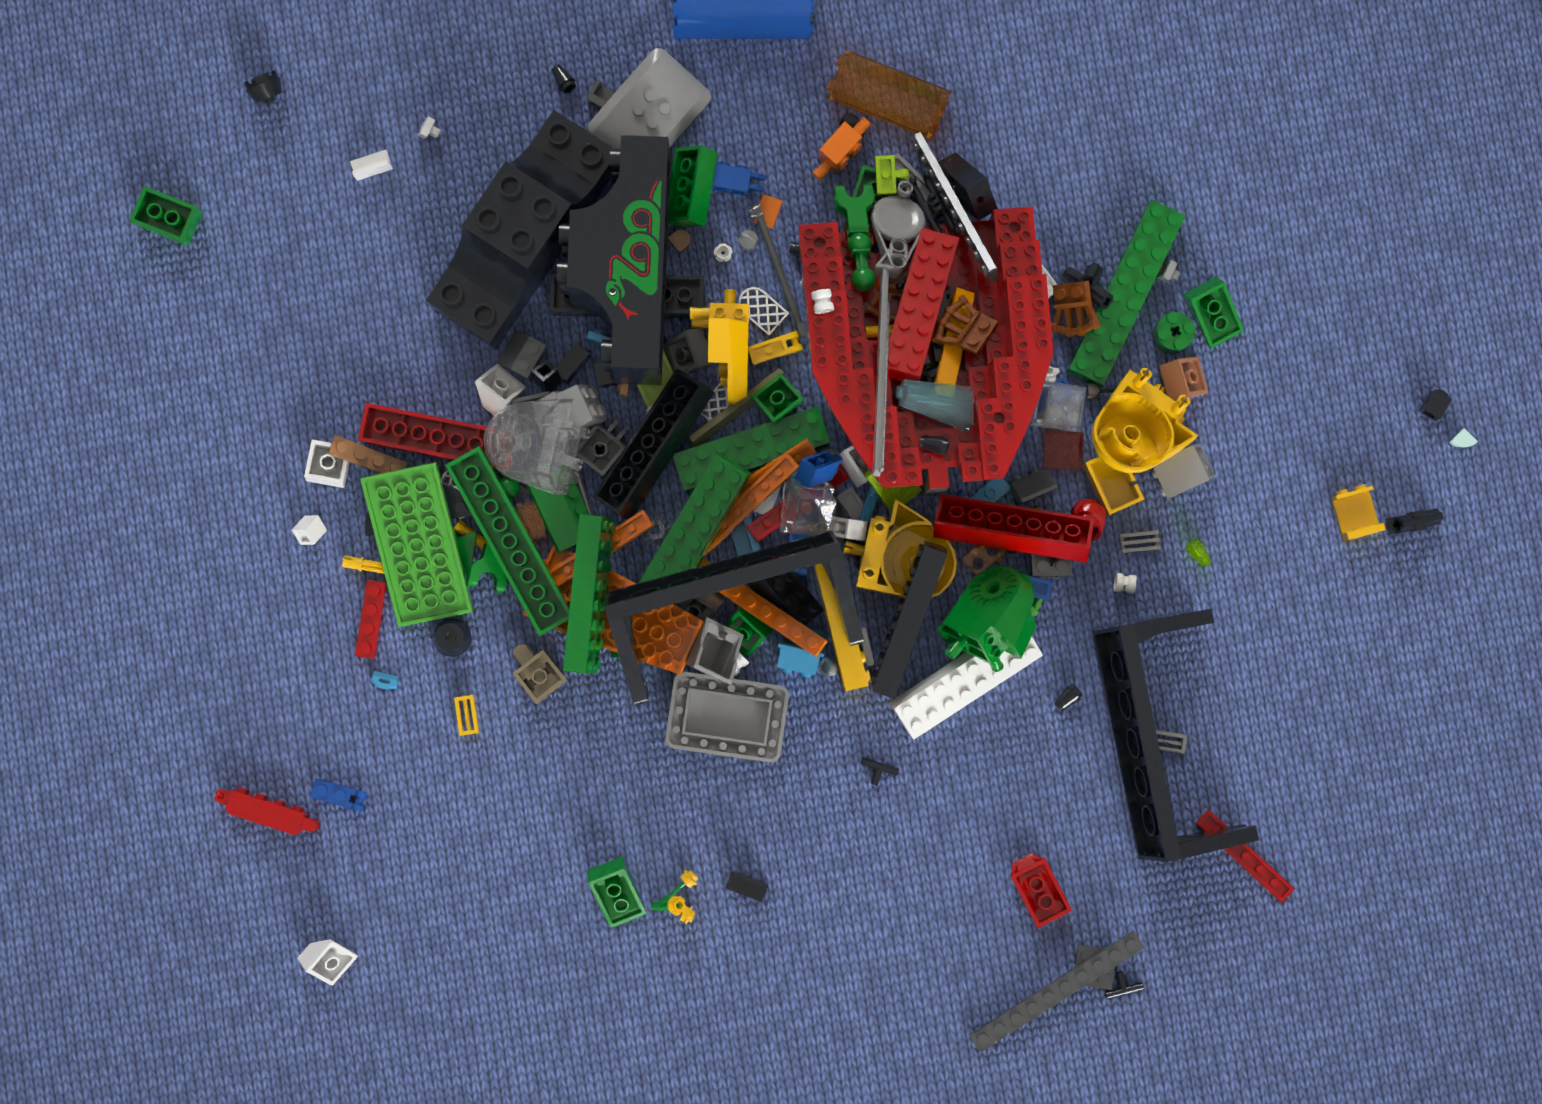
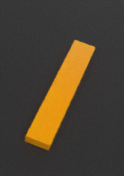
(951, 354)

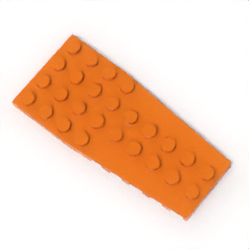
(661, 634)

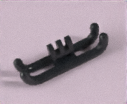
(934, 206)

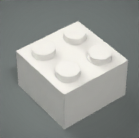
(325, 468)

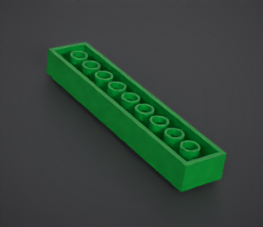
(1129, 290)
(509, 540)

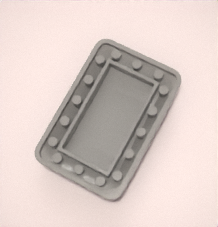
(653, 101)
(727, 719)

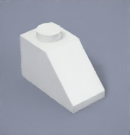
(848, 528)

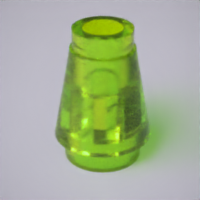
(1198, 552)

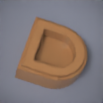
(680, 240)

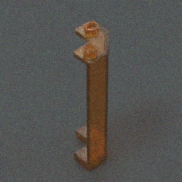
(888, 94)

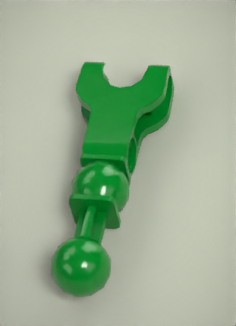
(858, 243)
(487, 560)

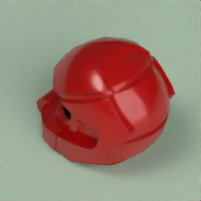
(1091, 509)

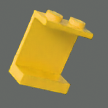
(1356, 513)

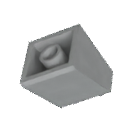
(1183, 471)

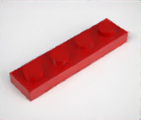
(371, 619)

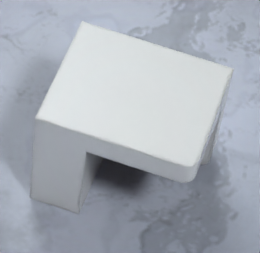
(309, 530)

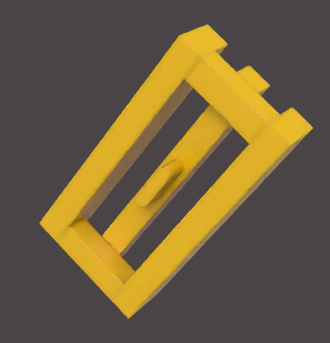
(459, 717)

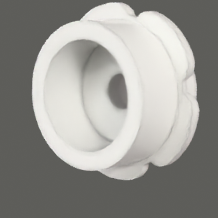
(723, 247)

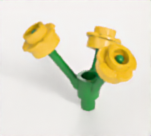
(676, 904)

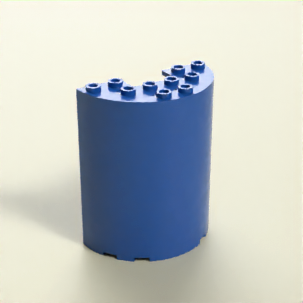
(743, 19)

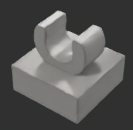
(1168, 271)

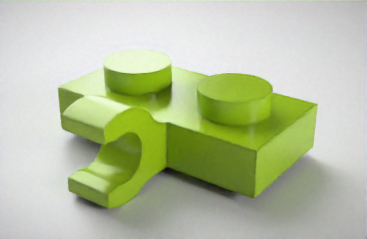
(887, 175)

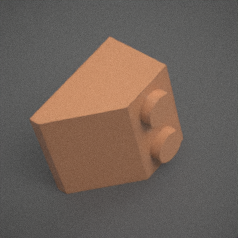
(1183, 378)

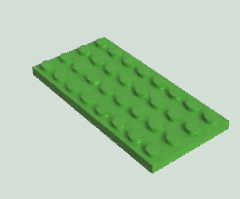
(417, 544)

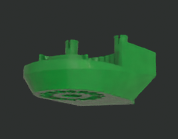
(991, 617)

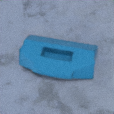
(384, 680)

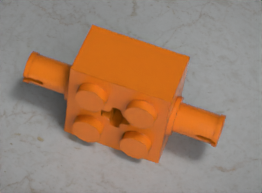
(840, 147)

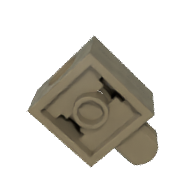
(537, 673)

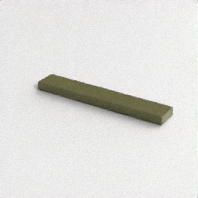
(729, 414)

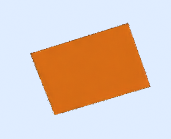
(770, 208)

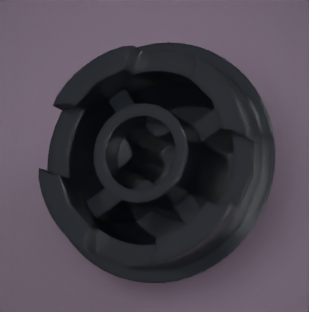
(264, 87)
(452, 637)

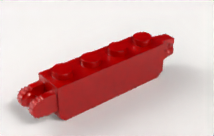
(266, 812)

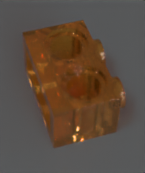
(981, 553)

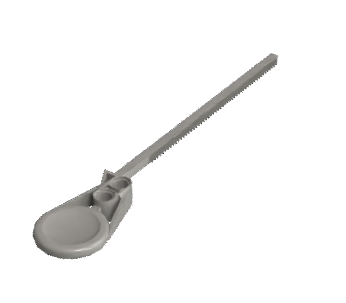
(898, 222)

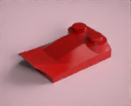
(1039, 889)

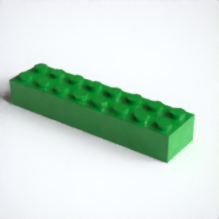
(753, 446)
(699, 518)
(588, 594)

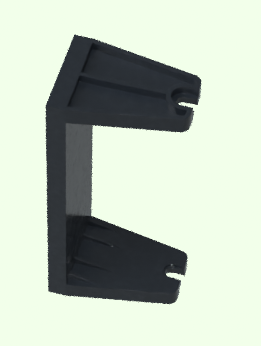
(720, 576)
(1139, 746)

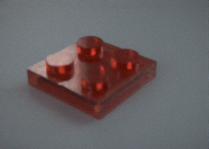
(1063, 450)

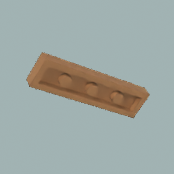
(364, 456)

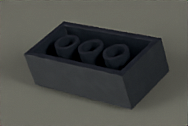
(789, 595)

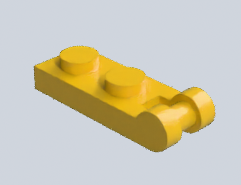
(774, 348)

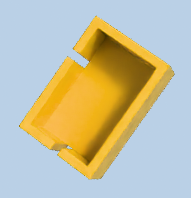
(1112, 486)

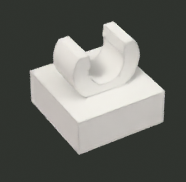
(428, 128)

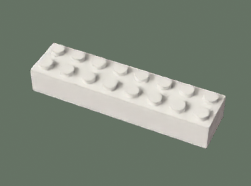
(955, 688)

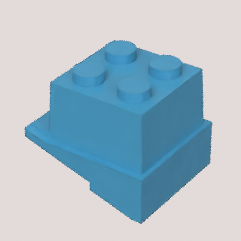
(797, 659)

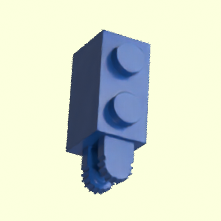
(736, 179)
(818, 468)

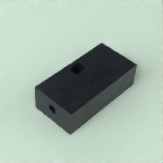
(969, 186)

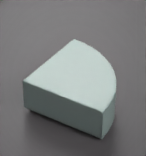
(1463, 439)

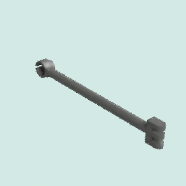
(756, 212)

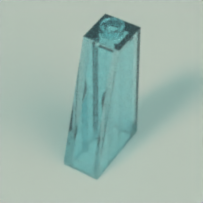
(938, 401)

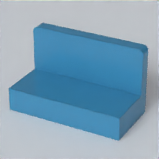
(743, 540)

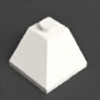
(498, 389)
(326, 960)

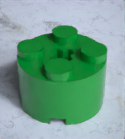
(1183, 328)

